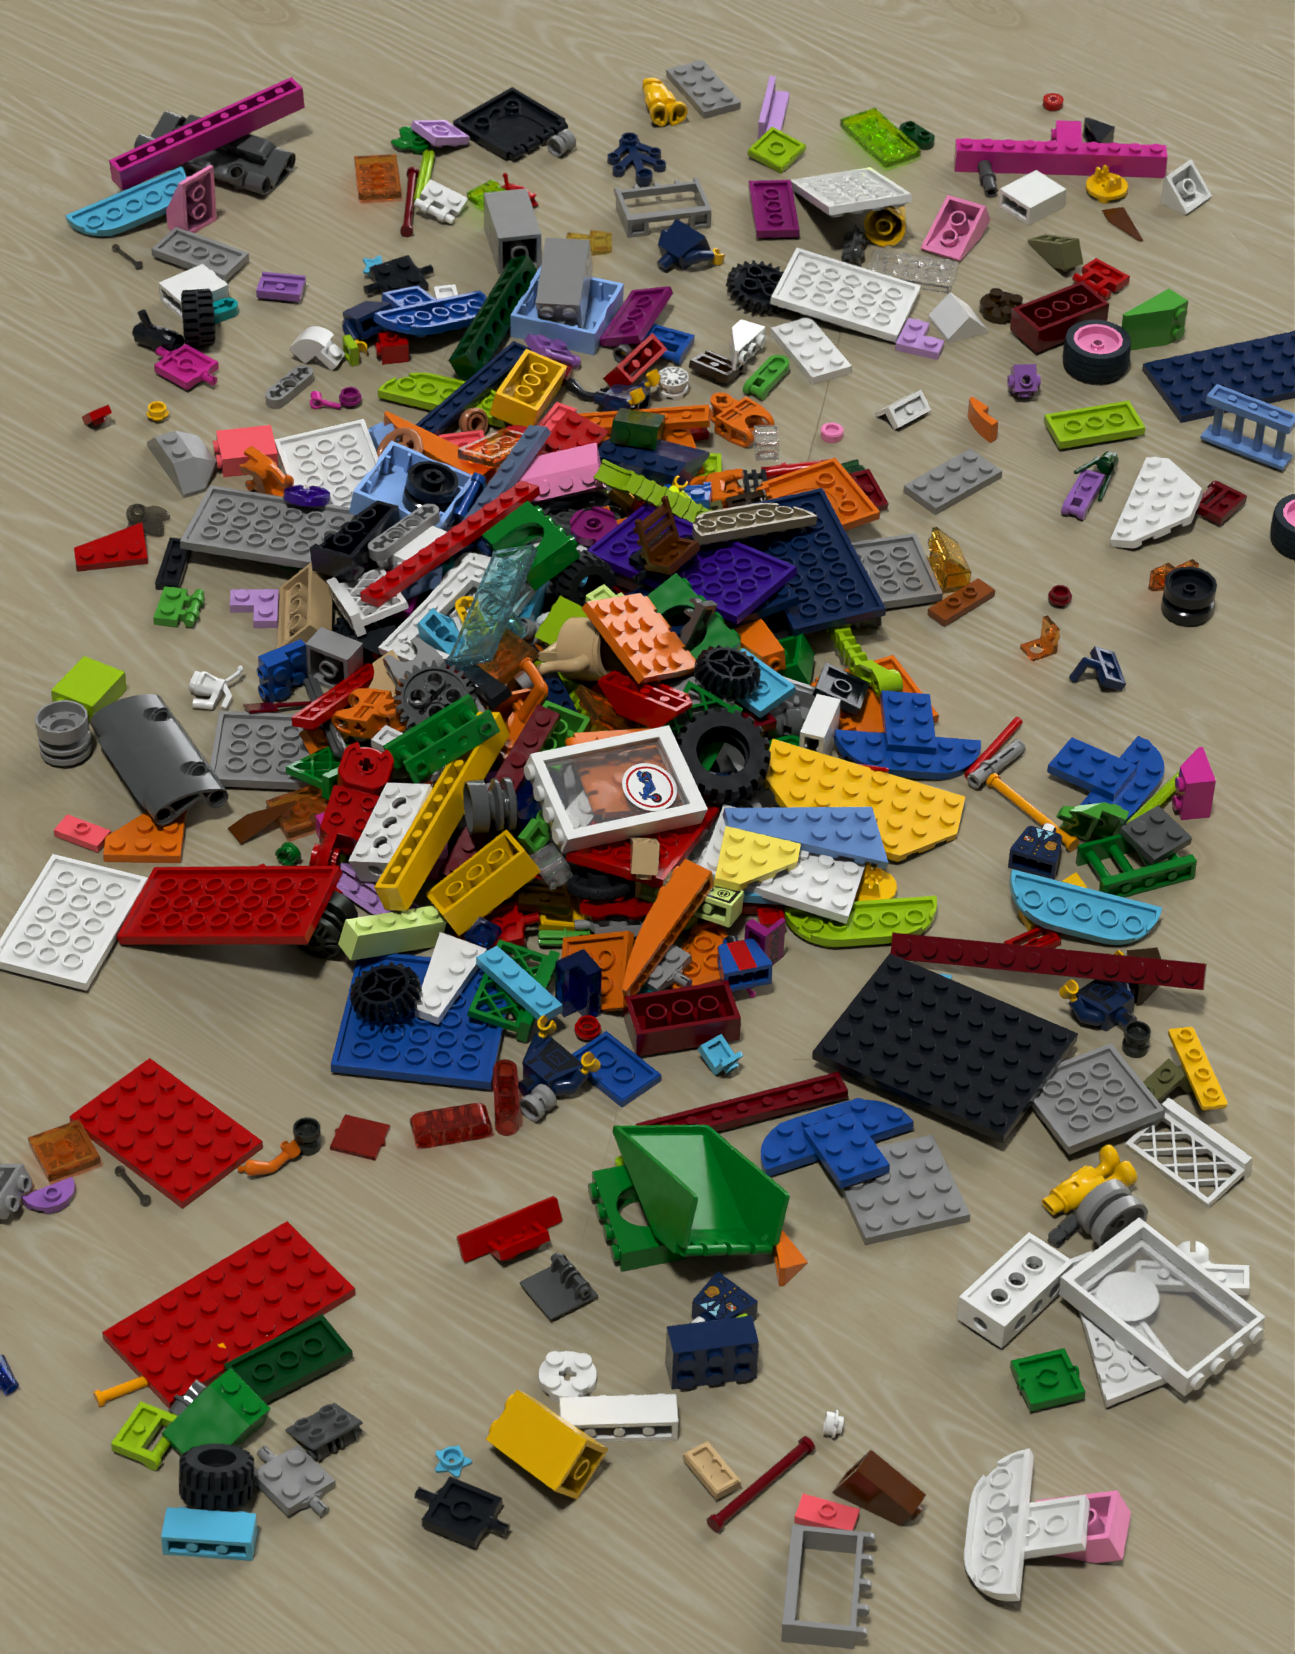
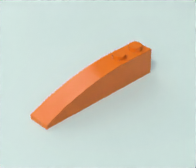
(439, 448)
(665, 921)

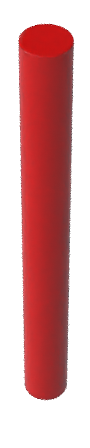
(995, 745)

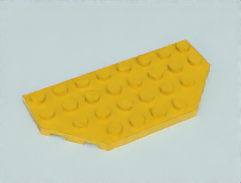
(907, 812)

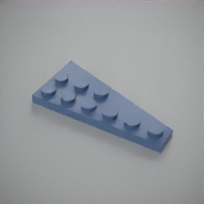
(819, 830)

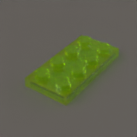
(880, 137)

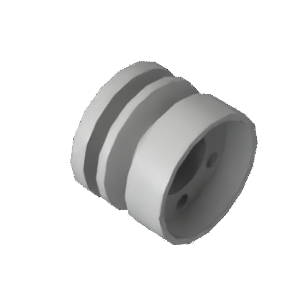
(63, 733)

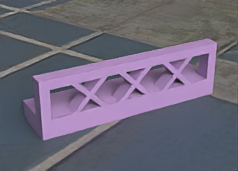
(773, 108)
(362, 891)

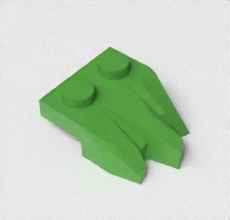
(1097, 819)

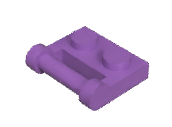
(552, 349)

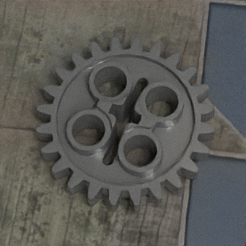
(417, 686)

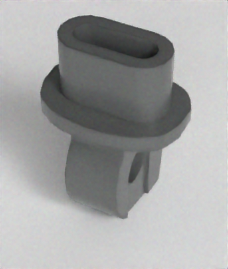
(182, 1403)

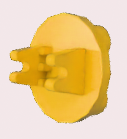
(1106, 185)
(875, 884)

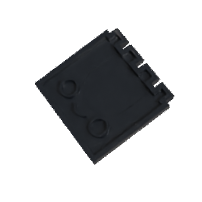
(511, 124)

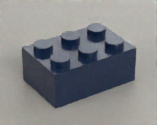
(711, 1352)

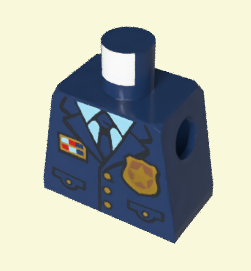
(1037, 851)
(722, 1300)

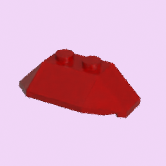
(645, 703)

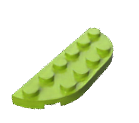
(430, 390)
(868, 922)

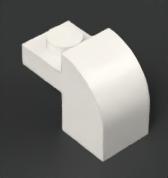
(317, 342)

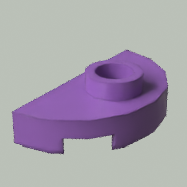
(50, 1198)

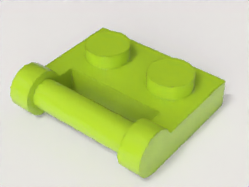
(139, 1432)

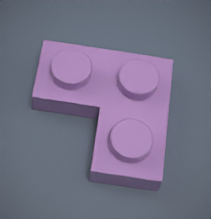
(915, 342)
(261, 602)

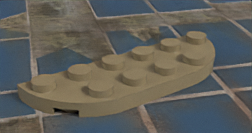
(748, 521)

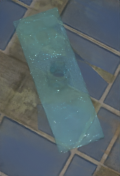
(493, 607)

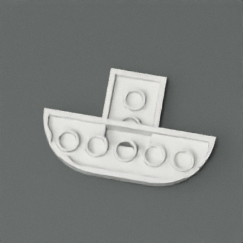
(1009, 1529)

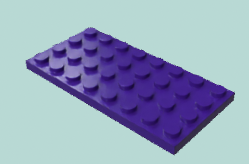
(725, 572)

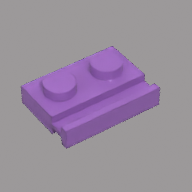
(281, 286)

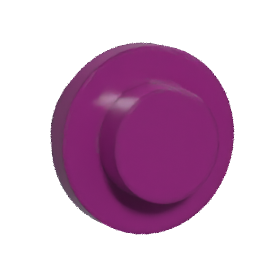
(350, 397)

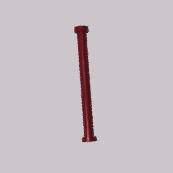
(407, 229)
(804, 1446)

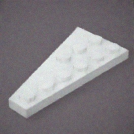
(1117, 1369)

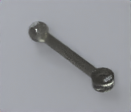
(138, 265)
(145, 1200)

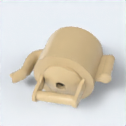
(580, 653)

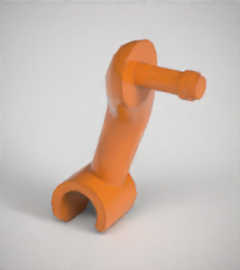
(255, 1167)

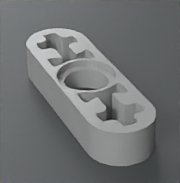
(279, 396)

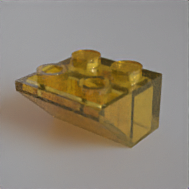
(947, 562)

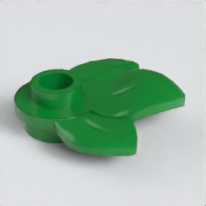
(411, 140)

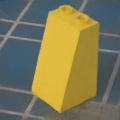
(546, 1444)

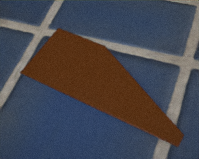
(256, 821)

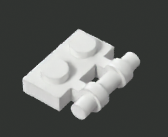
(442, 198)

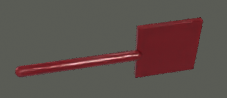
(270, 707)

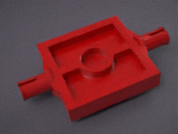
(511, 923)

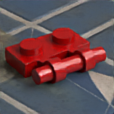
(1104, 275)

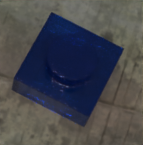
(483, 933)

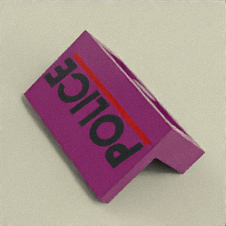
(769, 939)

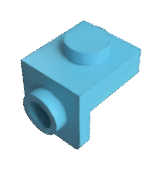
(719, 1055)

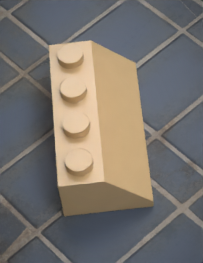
(303, 606)

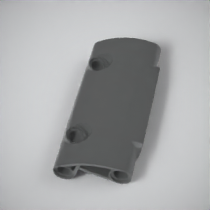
(244, 163)
(156, 757)

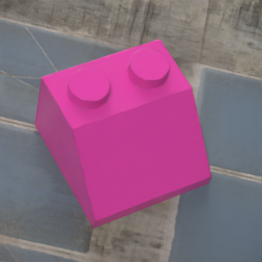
(1194, 787)

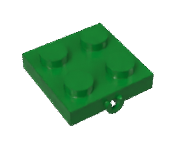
(1047, 1379)

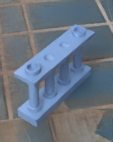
(1254, 410)

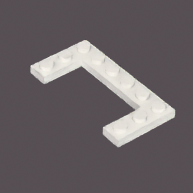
(443, 599)

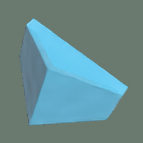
(438, 631)

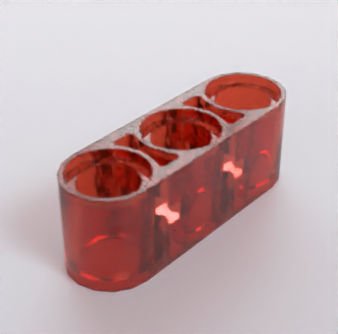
(505, 1097)
(450, 1125)

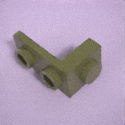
(1166, 1079)

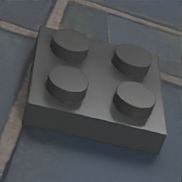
(1155, 835)

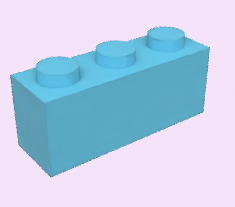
(209, 1534)

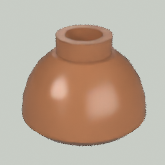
(473, 420)

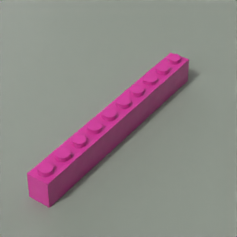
(206, 134)
(1061, 157)

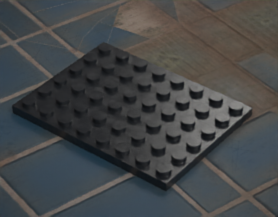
(945, 1047)

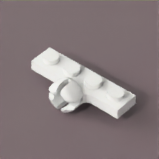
(1233, 1276)

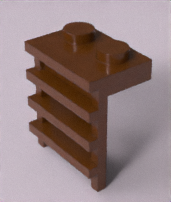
(669, 550)

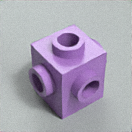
(1028, 373)

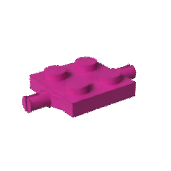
(186, 366)

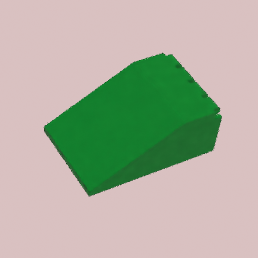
(701, 1191)

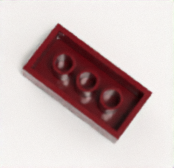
(1048, 318)
(681, 1017)

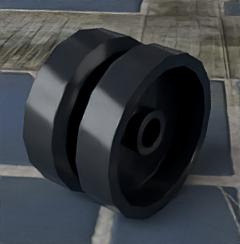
(429, 484)
(1188, 596)

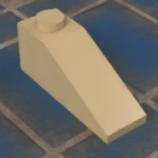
(644, 857)

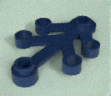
(630, 142)

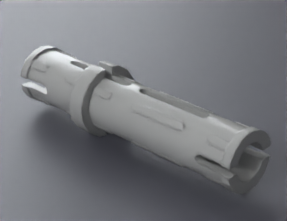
(996, 763)

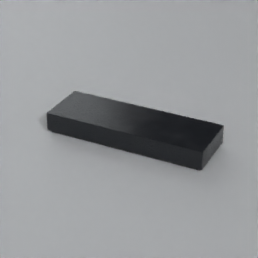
(173, 565)

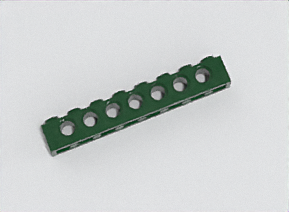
(493, 318)

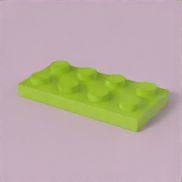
(1094, 424)

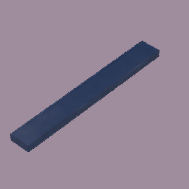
(472, 390)

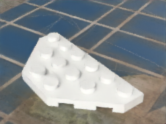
(1157, 503)

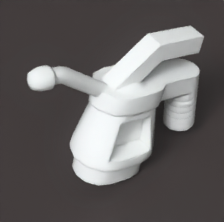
(208, 685)

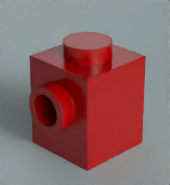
(392, 347)

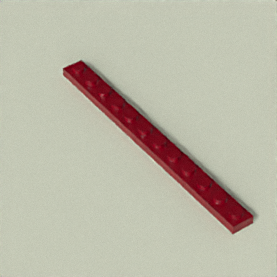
(1049, 961)

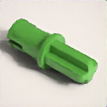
(555, 937)

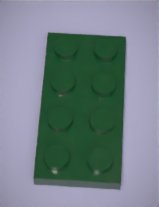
(291, 1359)

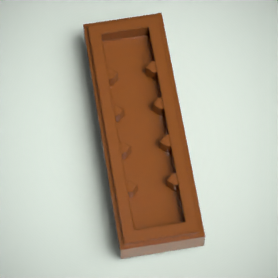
(961, 602)

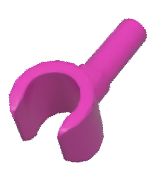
(317, 402)

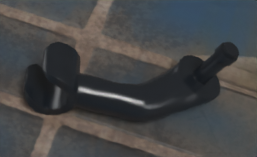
(574, 387)

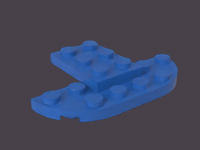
(421, 314)
(908, 741)
(1111, 779)
(839, 1138)

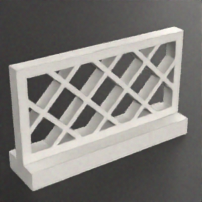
(351, 606)
(1208, 1142)

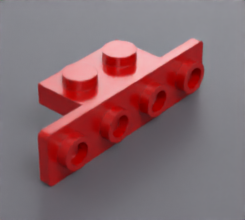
(512, 1233)

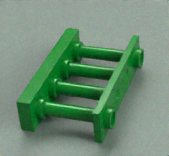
(442, 738)
(1133, 880)

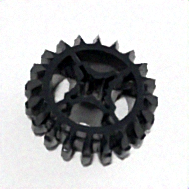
(727, 672)
(386, 993)

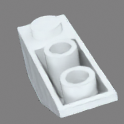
(745, 342)

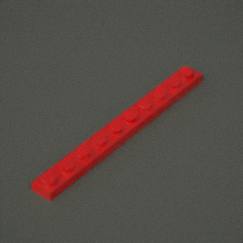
(448, 544)

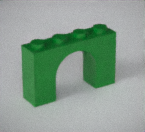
(530, 524)
(673, 598)
(630, 1244)

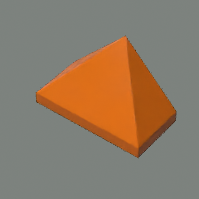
(787, 1259)

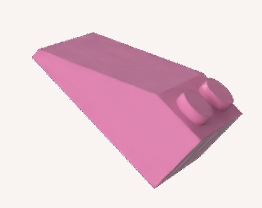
(193, 202)
(956, 228)
(1106, 1528)

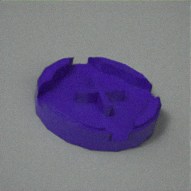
(314, 496)

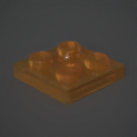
(64, 1150)

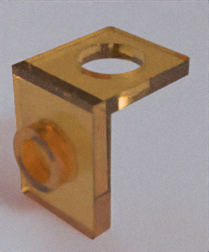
(1047, 641)

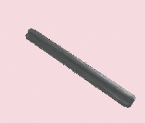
(332, 734)

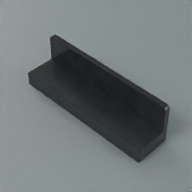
(487, 688)

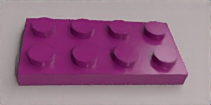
(773, 208)
(636, 316)

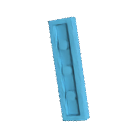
(518, 984)

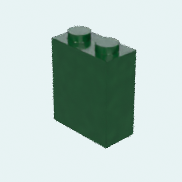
(637, 428)

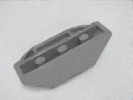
(184, 461)

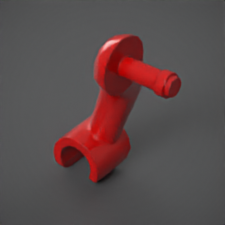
(510, 186)

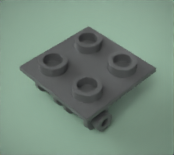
(558, 1287)
(325, 1429)

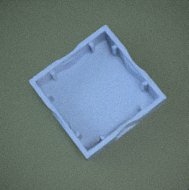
(603, 304)
(388, 481)

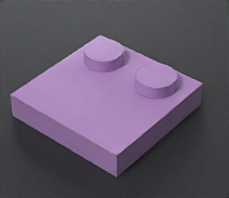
(440, 133)

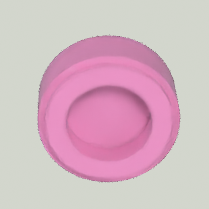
(831, 432)

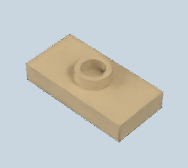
(711, 1470)

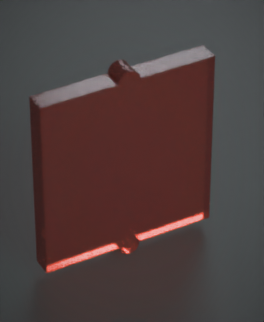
(360, 1137)

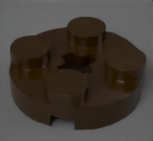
(997, 298)

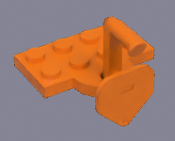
(520, 706)

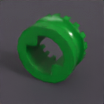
(288, 854)

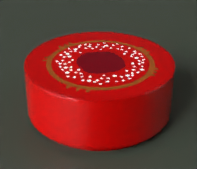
(1053, 102)

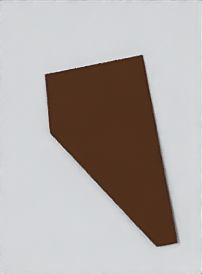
(1121, 220)

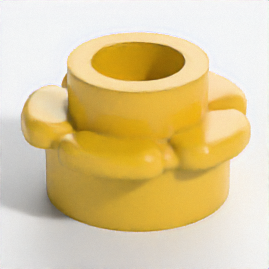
(157, 411)

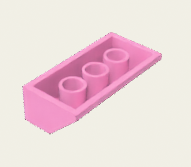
(564, 473)

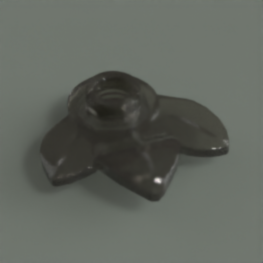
(151, 518)

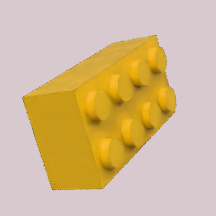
(528, 389)
(483, 882)

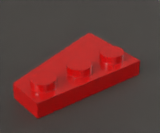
(113, 550)

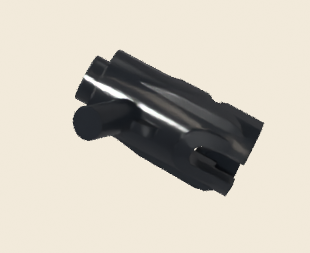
(156, 336)

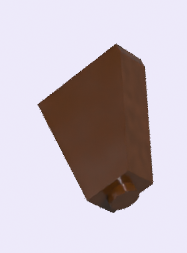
(880, 1490)

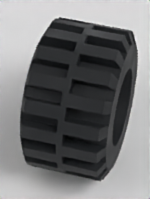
(198, 317)
(568, 580)
(216, 1476)

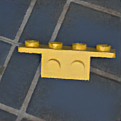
(1197, 1068)

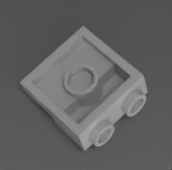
(13, 1184)

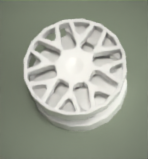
(673, 383)

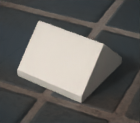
(1184, 189)
(956, 319)

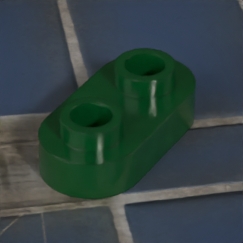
(918, 135)

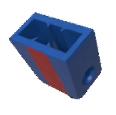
(743, 964)

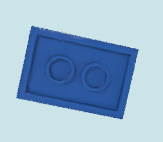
(621, 1072)

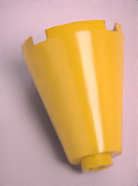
(886, 225)

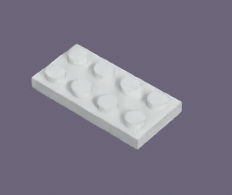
(811, 350)

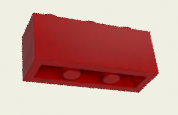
(636, 362)

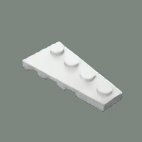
(447, 975)

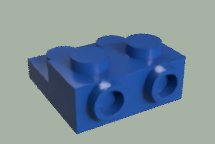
(281, 671)

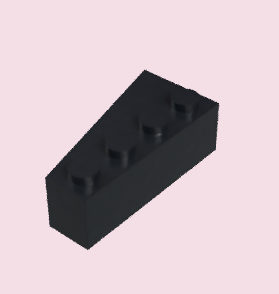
(347, 552)

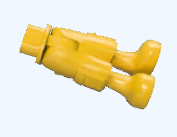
(662, 103)
(1074, 1189)

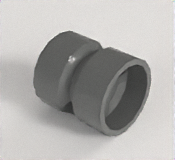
(788, 723)

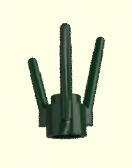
(1106, 465)

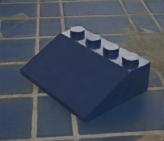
(659, 464)

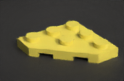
(752, 858)

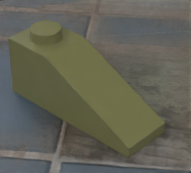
(1058, 251)

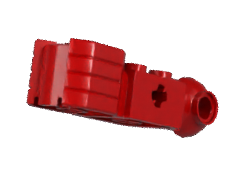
(359, 785)

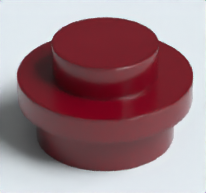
(1060, 595)

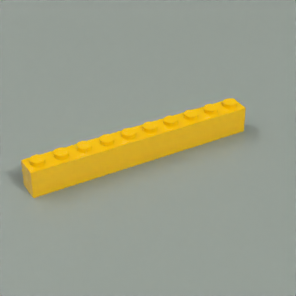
(435, 823)

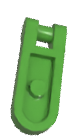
(767, 376)

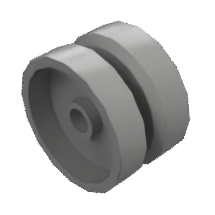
(1109, 1210)

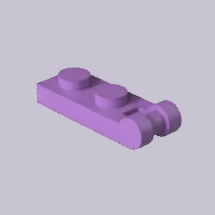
(1083, 494)

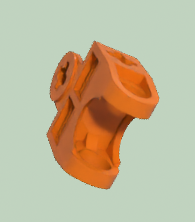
(737, 418)
(368, 715)

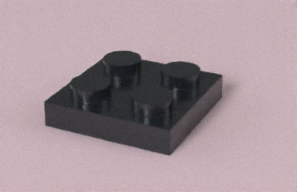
(842, 685)

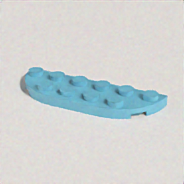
(128, 207)
(1081, 910)

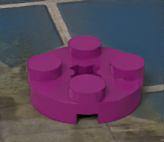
(583, 521)

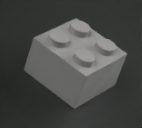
(332, 657)

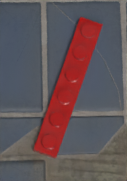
(333, 700)

